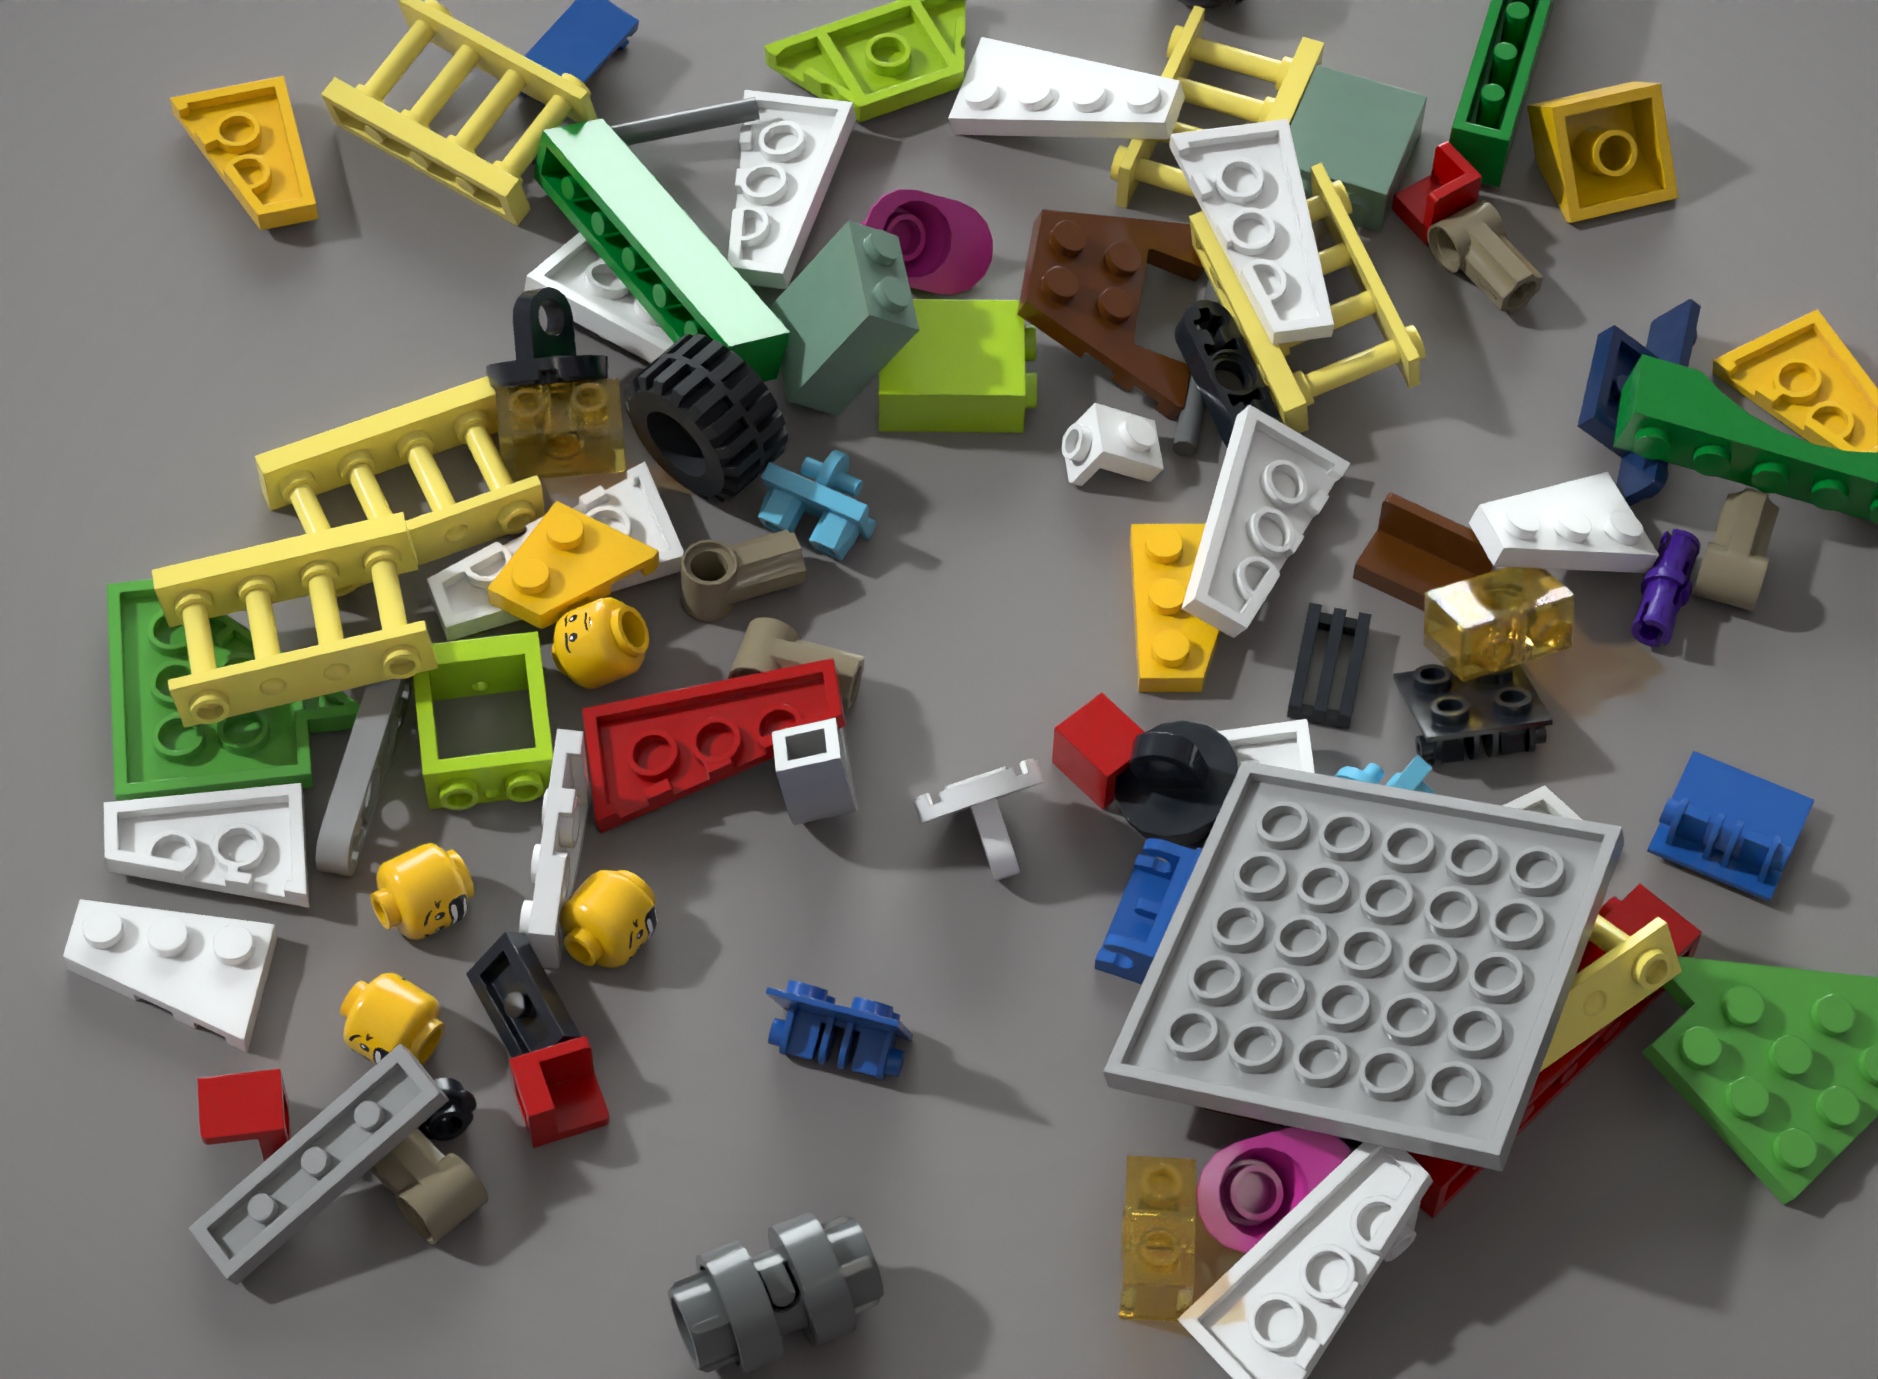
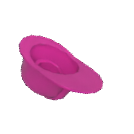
(940, 239)
(1261, 1180)

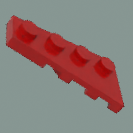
(691, 737)

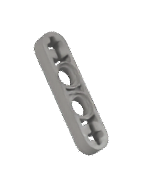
(362, 776)

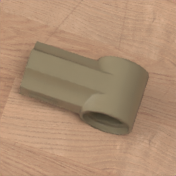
(1479, 246)
(1736, 559)
(737, 572)
(776, 645)
(429, 1187)

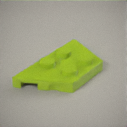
(879, 56)

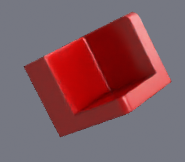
(1444, 192)
(1095, 747)
(558, 1091)
(245, 1109)

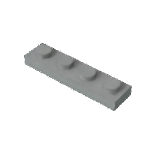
(318, 1164)

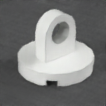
(980, 796)

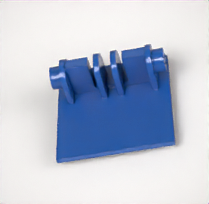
(1730, 826)
(812, 1007)

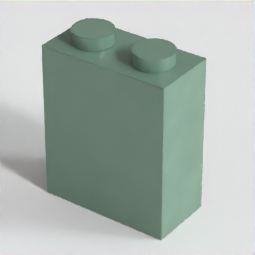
(1360, 135)
(845, 318)

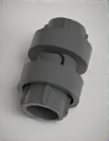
(811, 1283)

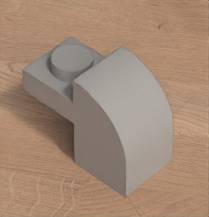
(814, 771)

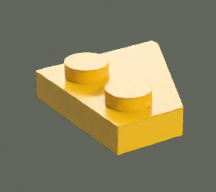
(566, 565)

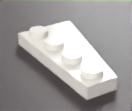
(1057, 95)
(783, 181)
(1260, 215)
(629, 507)
(1304, 1276)

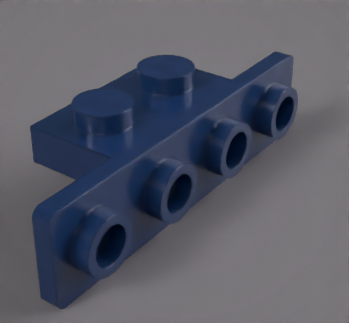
(1613, 360)

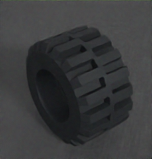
(706, 417)

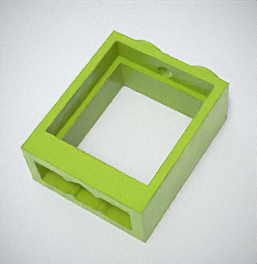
(478, 669)

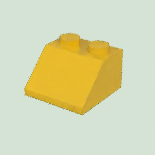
(1605, 149)

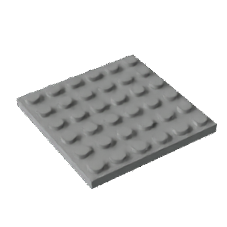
(1368, 963)

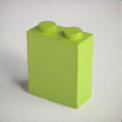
(961, 370)

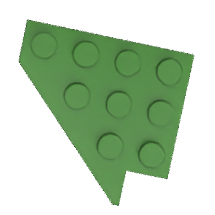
(149, 740)
(1774, 1062)

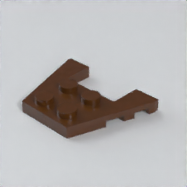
(1087, 291)

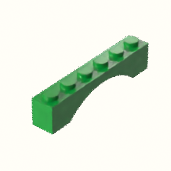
(1688, 422)

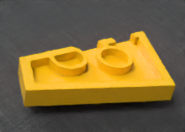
(253, 147)
(1807, 383)
(1170, 643)

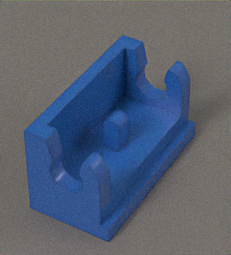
(583, 39)
(1146, 909)

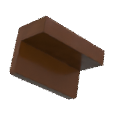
(1418, 552)

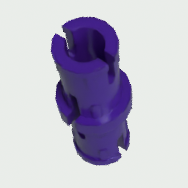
(1666, 588)

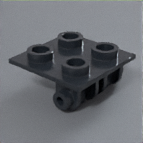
(1456, 713)

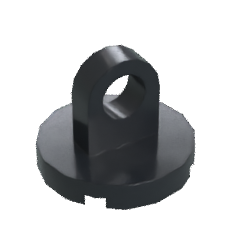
(547, 354)
(1176, 781)

